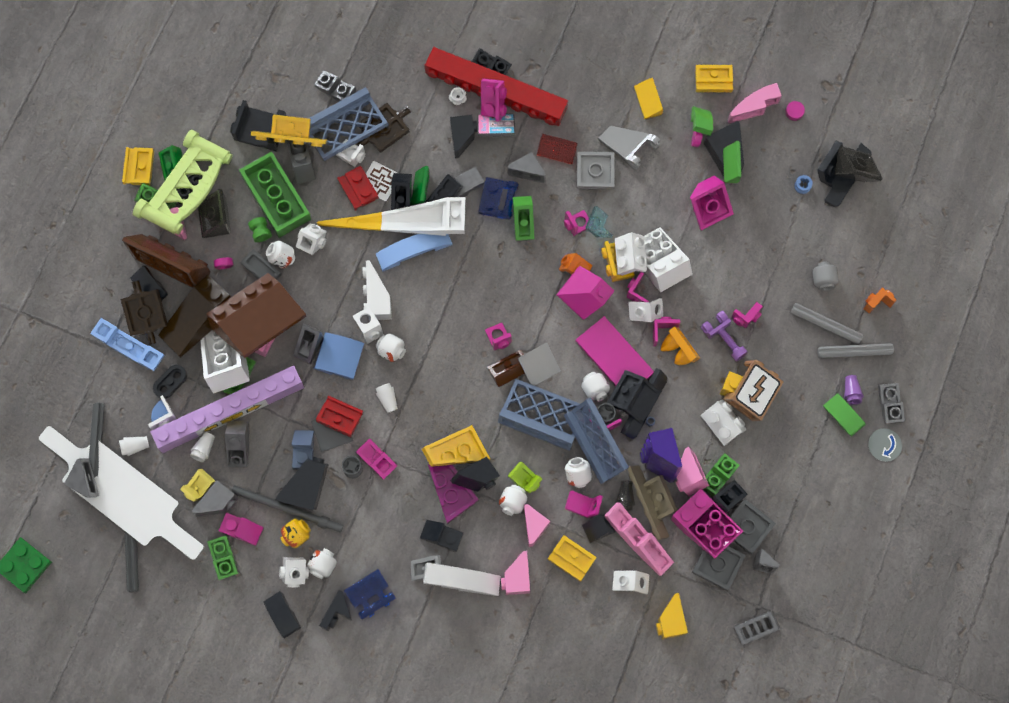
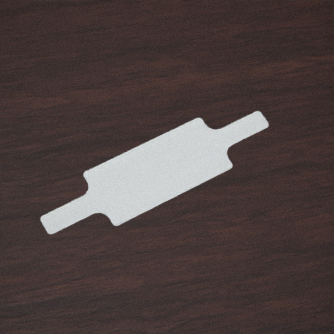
(127, 496)

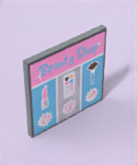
(489, 127)

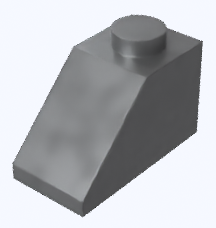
(215, 501)

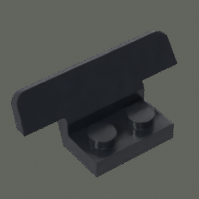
(839, 184)
(636, 398)

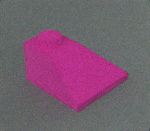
(710, 202)
(585, 292)

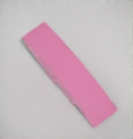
(638, 539)

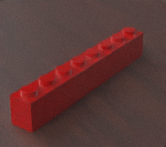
(519, 95)

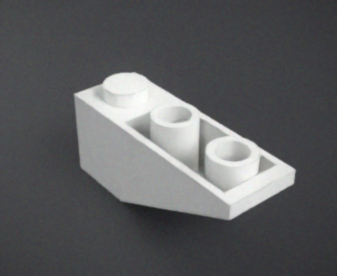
(377, 295)

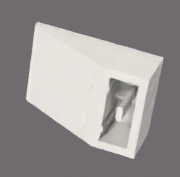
(665, 260)

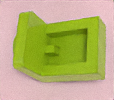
(525, 478)

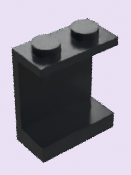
(251, 120)

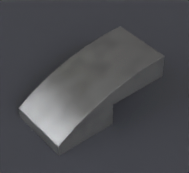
(470, 180)

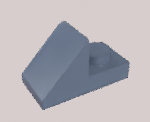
(302, 447)

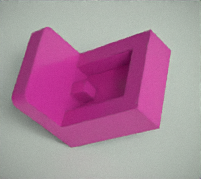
(744, 320)

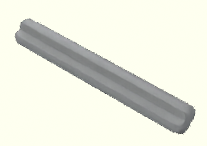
(827, 323)
(855, 350)

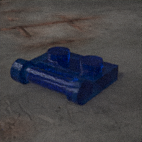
(492, 195)

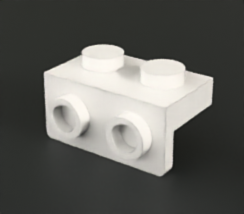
(630, 253)
(723, 421)

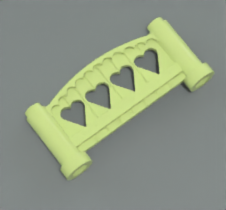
(198, 150)

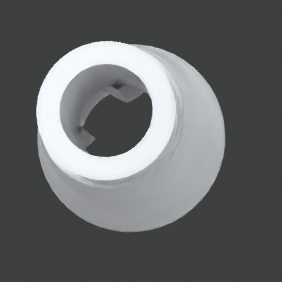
(387, 397)
(132, 445)
(202, 448)

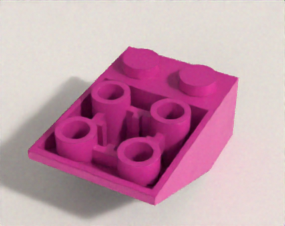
(706, 524)

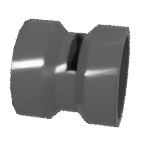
(608, 412)
(351, 463)

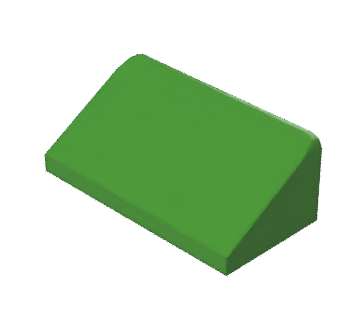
(732, 163)

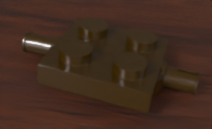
(389, 134)
(144, 312)

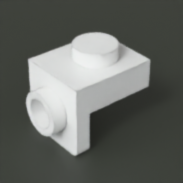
(352, 154)

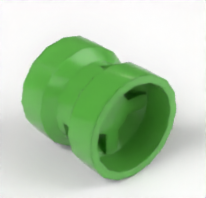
(260, 230)

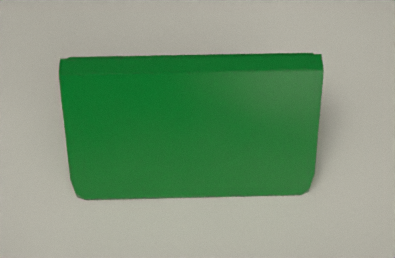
(169, 159)
(420, 186)

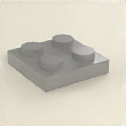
(595, 170)

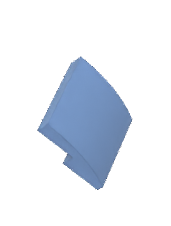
(339, 355)

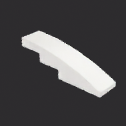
(462, 579)

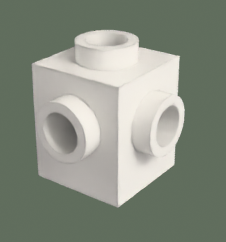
(311, 238)
(290, 565)

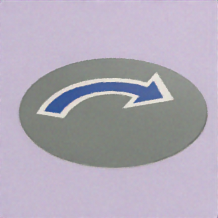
(885, 445)

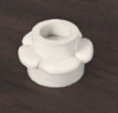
(457, 92)

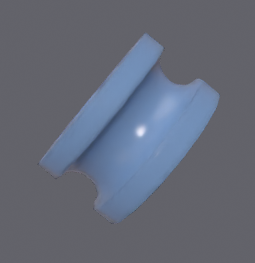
(802, 190)

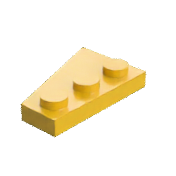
(456, 449)

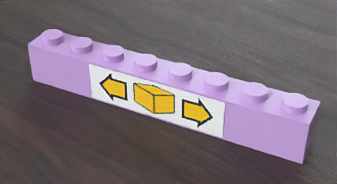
(227, 409)

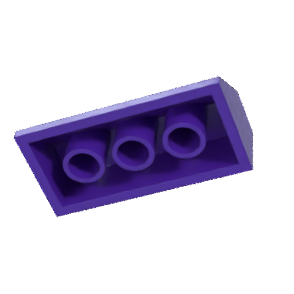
(662, 454)

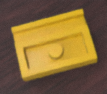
(714, 78)
(138, 166)
(572, 558)

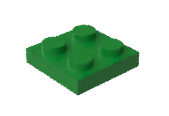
(23, 565)

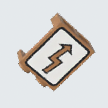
(755, 391)

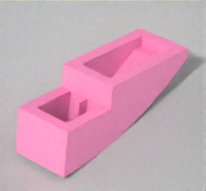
(756, 103)

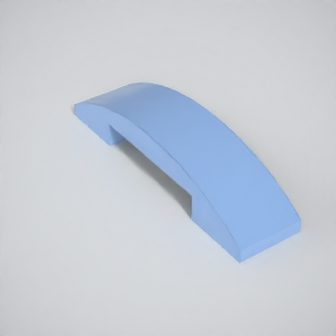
(411, 247)
(127, 345)

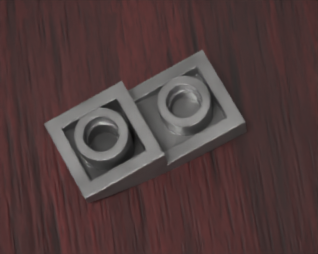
(333, 86)
(891, 403)

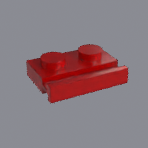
(358, 188)
(339, 416)

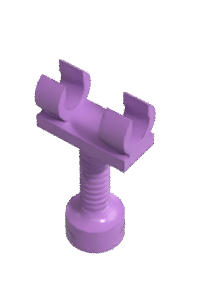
(738, 352)

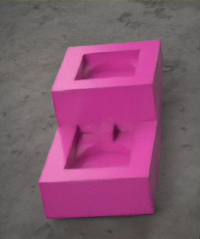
(376, 459)

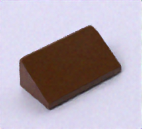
(507, 369)

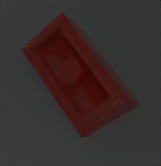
(557, 149)

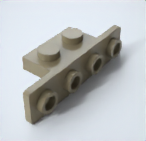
(655, 500)

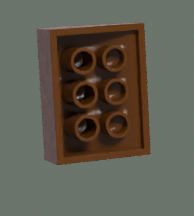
(166, 260)
(255, 315)

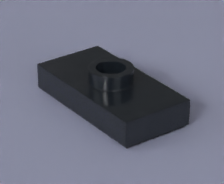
(447, 188)

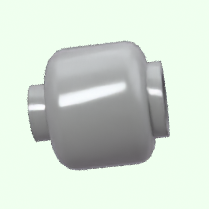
(825, 276)

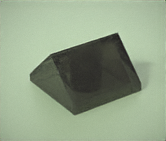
(856, 165)
(214, 215)

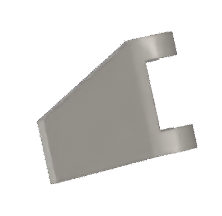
(628, 143)

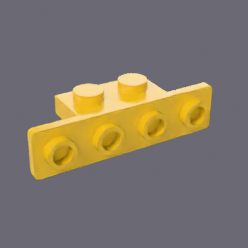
(290, 129)

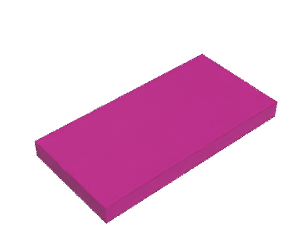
(612, 352)

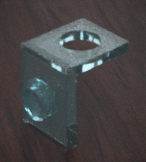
(596, 223)

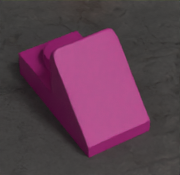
(241, 529)

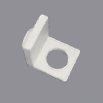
(645, 310)
(371, 330)
(164, 419)
(630, 581)

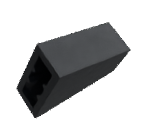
(720, 139)
(305, 485)

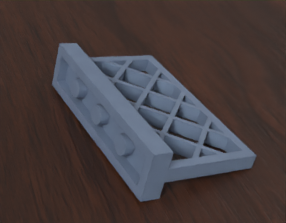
(338, 114)
(532, 426)
(588, 436)

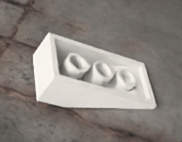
(222, 364)

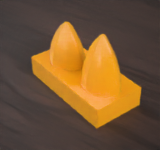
(675, 340)

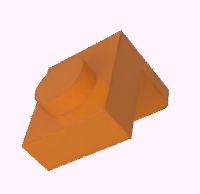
(572, 261)
(883, 295)

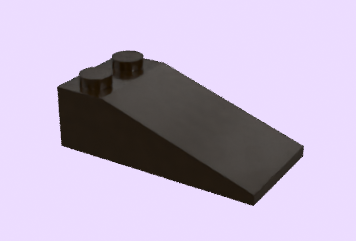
(190, 320)

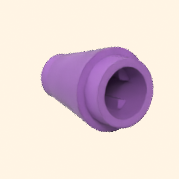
(853, 392)

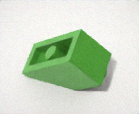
(523, 218)

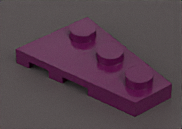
(452, 497)

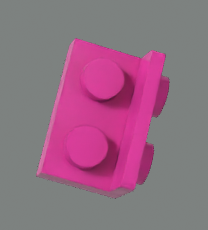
(493, 98)

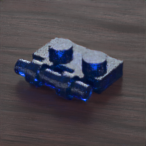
(367, 588)

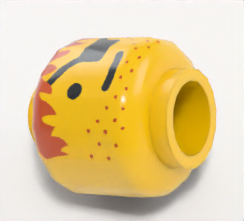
(295, 533)

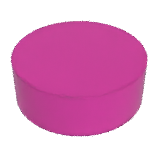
(795, 110)
(696, 139)
(223, 263)

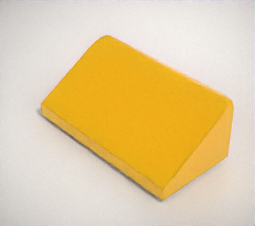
(648, 99)

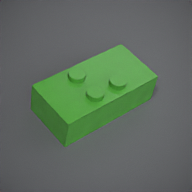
(275, 194)

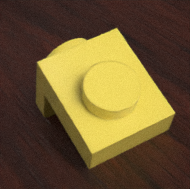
(198, 486)

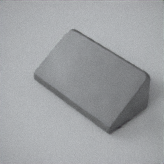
(764, 562)

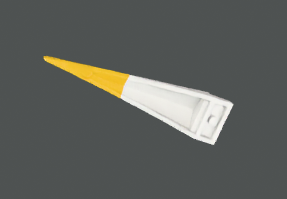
(429, 218)

